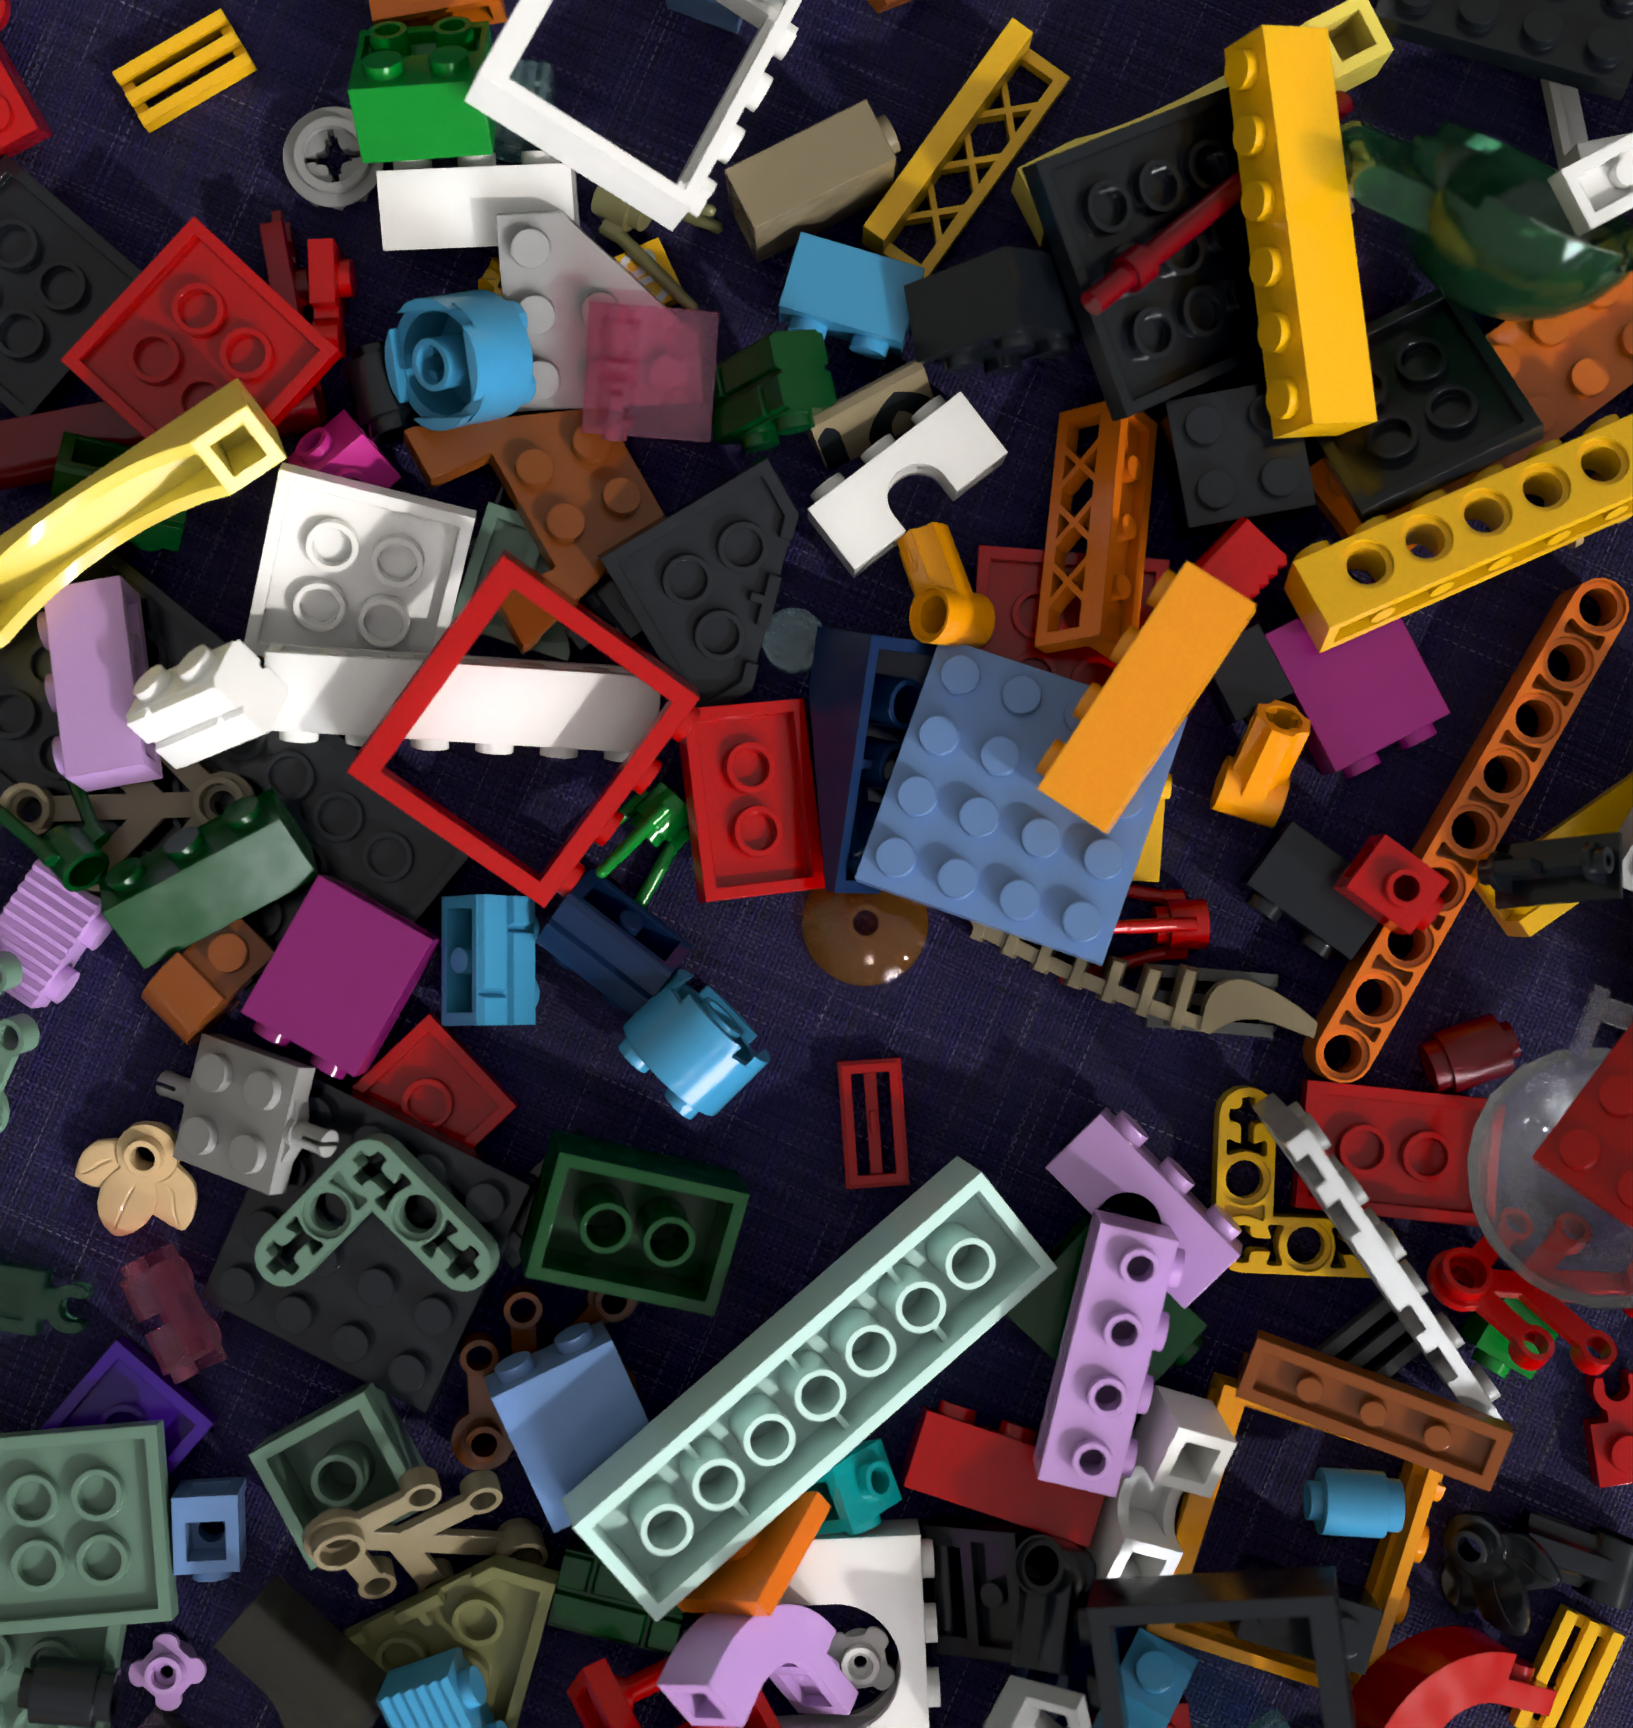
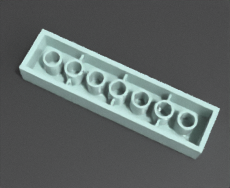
(806, 1387)

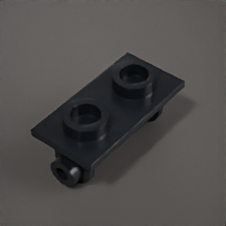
(1555, 871)

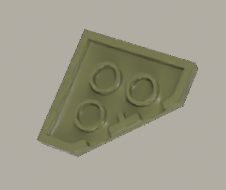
(487, 1611)

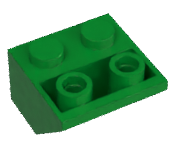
(413, 87)

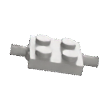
(245, 1113)

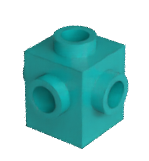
(858, 1490)

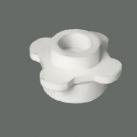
(867, 1643)

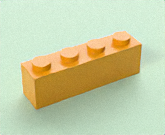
(1146, 696)

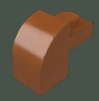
(204, 981)

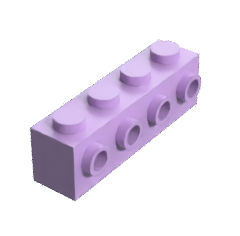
(1107, 1353)

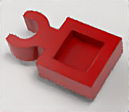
(330, 284)
(1610, 1435)

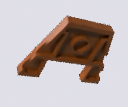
(566, 486)

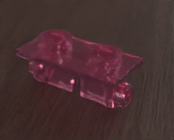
(165, 1286)

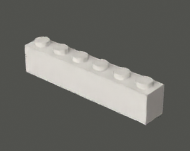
(481, 703)

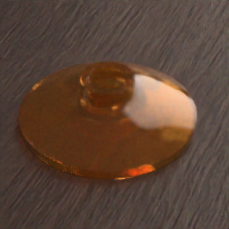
(857, 957)

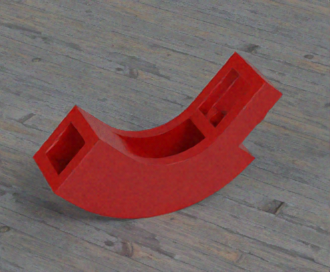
(1441, 1675)

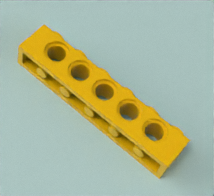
(1341, 609)

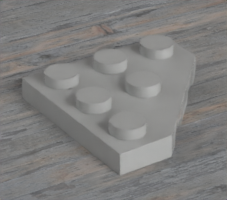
(554, 275)

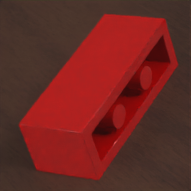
(994, 1473)

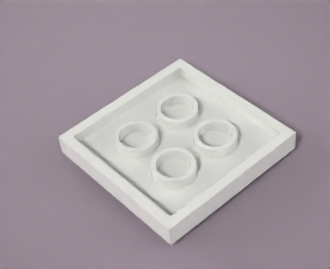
(356, 566)

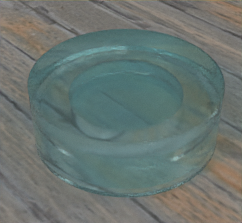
(791, 640)

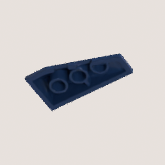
(860, 712)

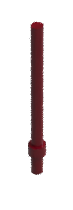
(1141, 262)

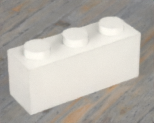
(460, 204)

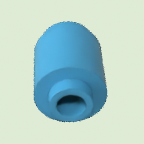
(1354, 1502)

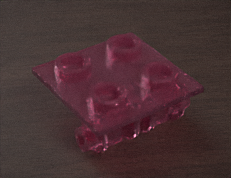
(649, 372)

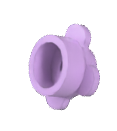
(171, 1652)

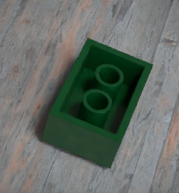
(633, 1223)

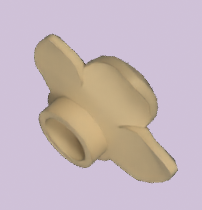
(135, 1187)

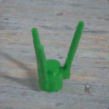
(657, 818)

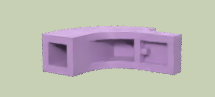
(729, 1657)

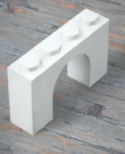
(884, 1577)

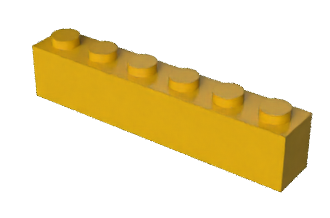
(1300, 232)

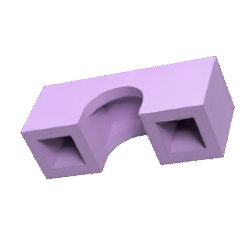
(1113, 1160)

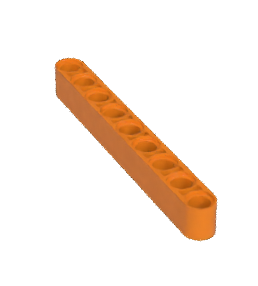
(1490, 812)

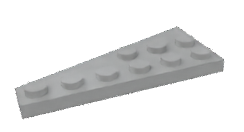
(1375, 1250)

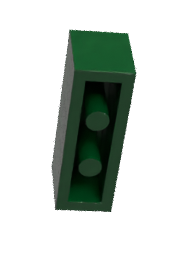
(207, 877)

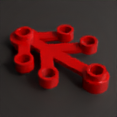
(1483, 1294)

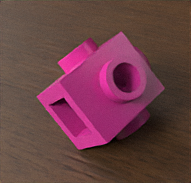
(344, 451)

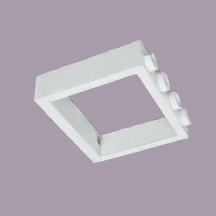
(606, 163)

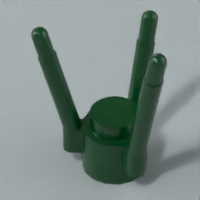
(67, 850)

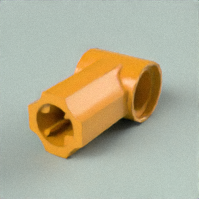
(943, 602)
(1258, 776)

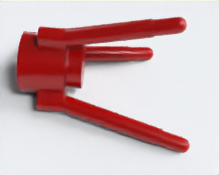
(1176, 924)

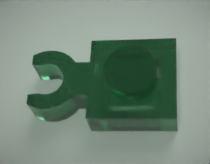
(29, 1300)

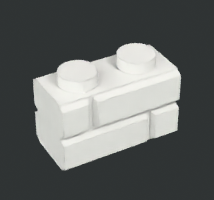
(206, 703)

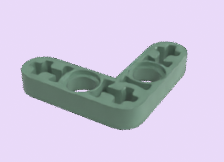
(368, 1195)

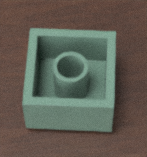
(336, 1459)

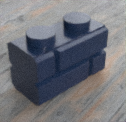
(613, 943)

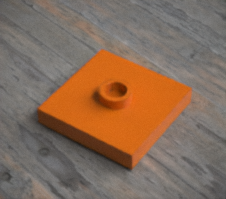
(762, 1569)

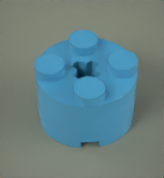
(461, 358)
(692, 1046)

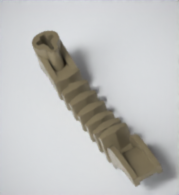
(1223, 1002)

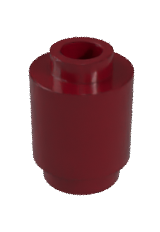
(1469, 1053)

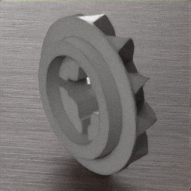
(310, 142)

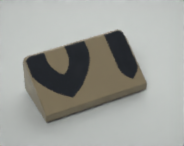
(870, 414)

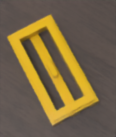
(173, 50)
(1592, 1679)

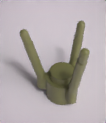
(622, 218)

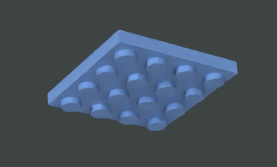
(974, 830)

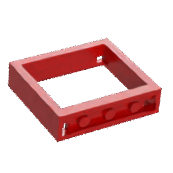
(603, 816)

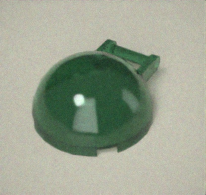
(1486, 222)

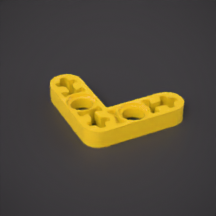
(1256, 1209)

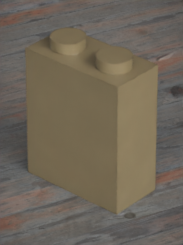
(813, 179)

